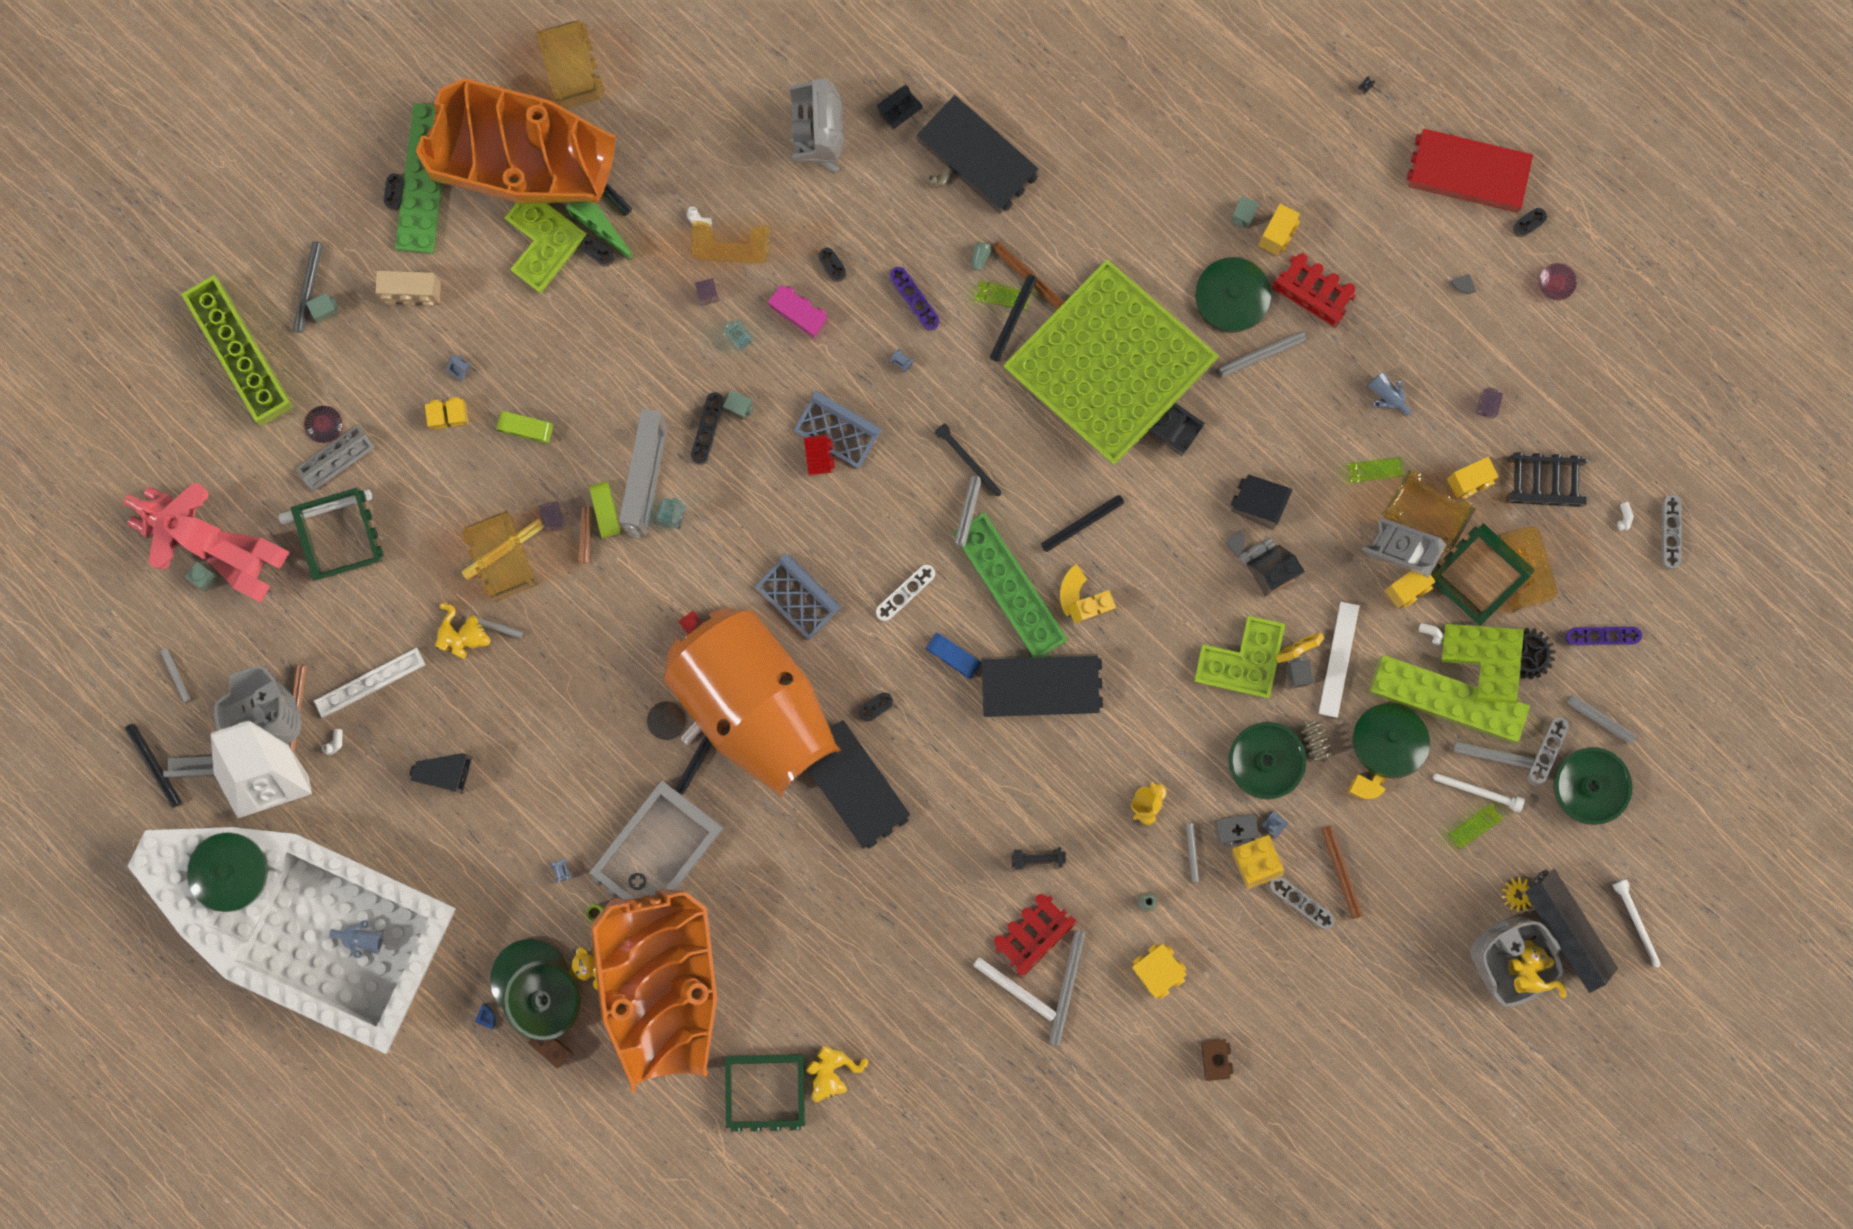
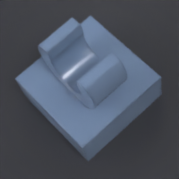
(457, 367)
(1274, 824)

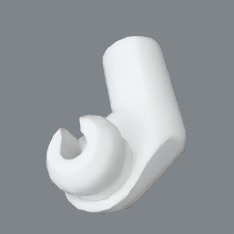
(693, 215)
(1627, 517)
(1434, 631)
(334, 745)

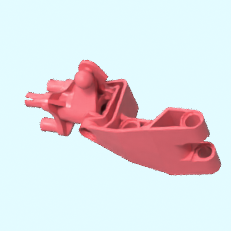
(174, 523)

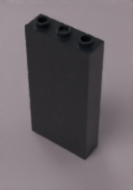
(978, 154)
(1041, 685)
(858, 789)
(1571, 930)

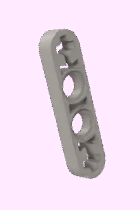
(1671, 532)
(1550, 752)
(1303, 900)

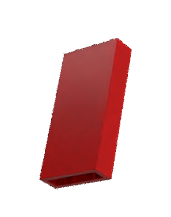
(1469, 170)

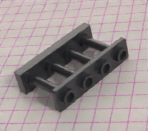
(1537, 496)
(1020, 860)

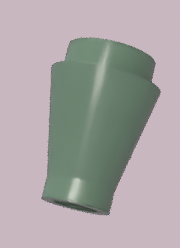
(980, 254)
(1141, 901)

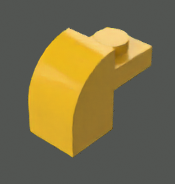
(1366, 789)

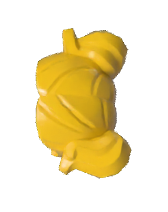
(1148, 803)

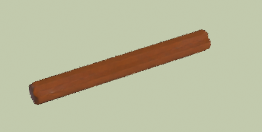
(1023, 271)
(1342, 872)

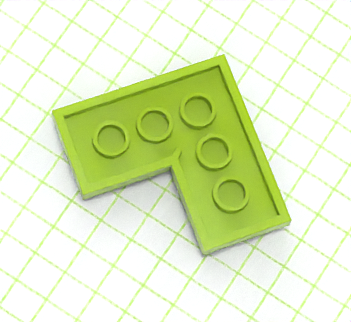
(552, 245)
(1497, 653)
(1250, 669)

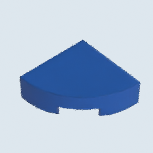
(486, 1017)

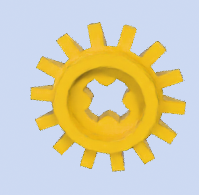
(1511, 890)

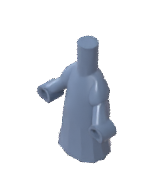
(1386, 390)
(353, 937)

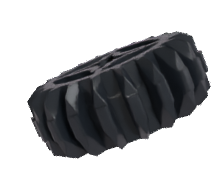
(1532, 660)

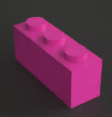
(798, 310)

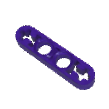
(913, 299)
(1603, 636)

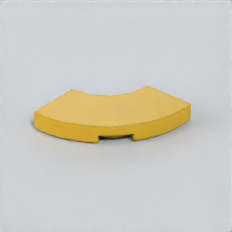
(1070, 588)
(1299, 647)

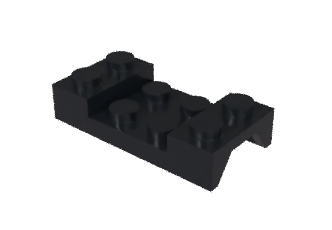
(1177, 429)

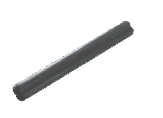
(307, 287)

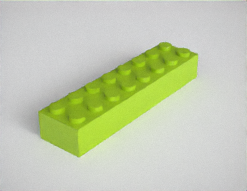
(237, 350)
(1446, 699)

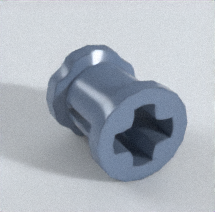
(902, 360)
(561, 871)

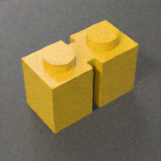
(437, 417)
(1091, 607)

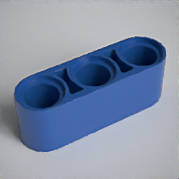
(953, 655)

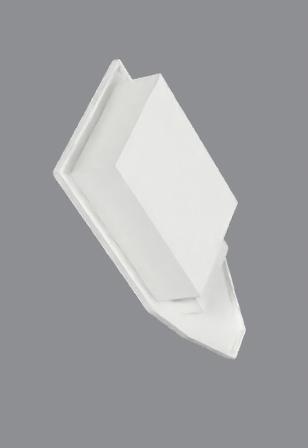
(283, 937)

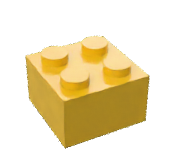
(1280, 227)
(1473, 477)
(1406, 589)
(1258, 862)

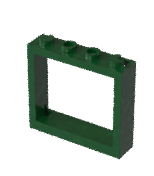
(307, 544)
(1504, 551)
(764, 1059)

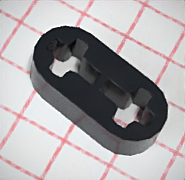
(389, 191)
(1528, 219)
(595, 254)
(835, 262)
(879, 710)

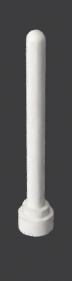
(1515, 804)
(1622, 888)

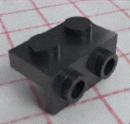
(899, 107)

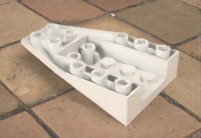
(256, 769)

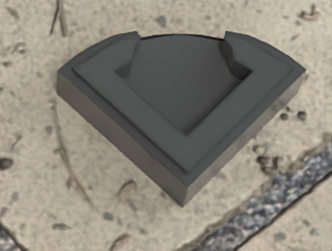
(1464, 284)
(1236, 543)

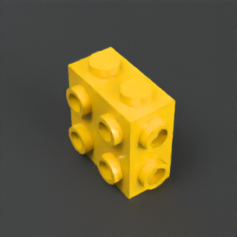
(1159, 970)

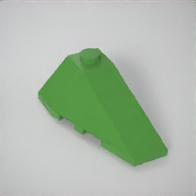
(594, 220)

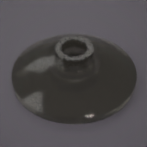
(673, 727)

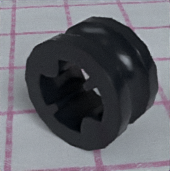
(1366, 85)
(633, 877)

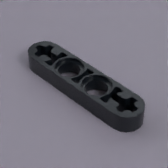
(705, 428)

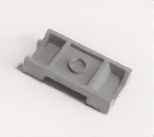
(1406, 547)

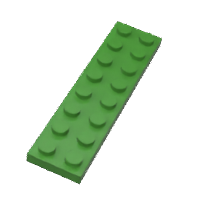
(420, 194)
(1011, 588)

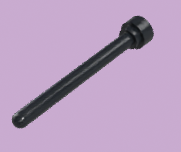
(944, 433)

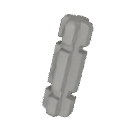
(1256, 550)

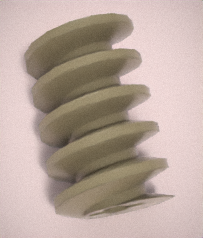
(1315, 740)

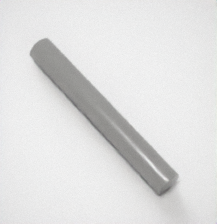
(831, 166)
(500, 628)
(175, 675)
(1192, 852)

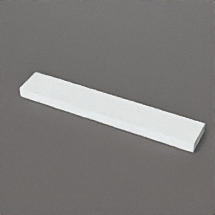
(1338, 659)
(369, 683)

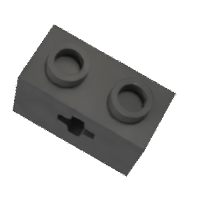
(1299, 673)
(1246, 823)

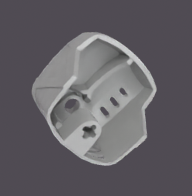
(826, 118)
(270, 703)
(1511, 936)

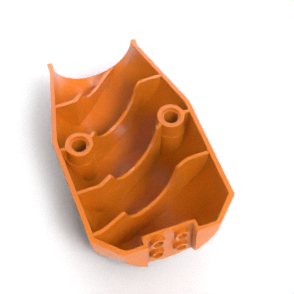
(514, 146)
(735, 679)
(656, 983)

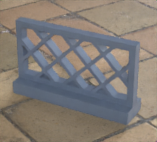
(848, 416)
(809, 584)

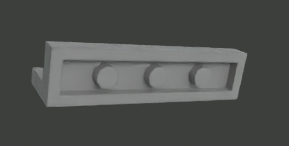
(335, 459)
(189, 767)

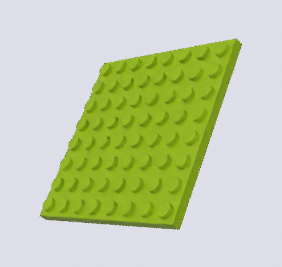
(1110, 362)

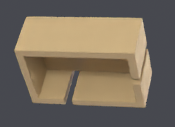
(408, 288)

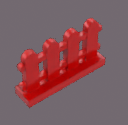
(1309, 299)
(1045, 931)

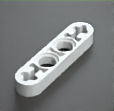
(902, 590)

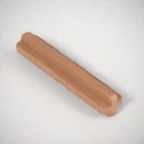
(585, 535)

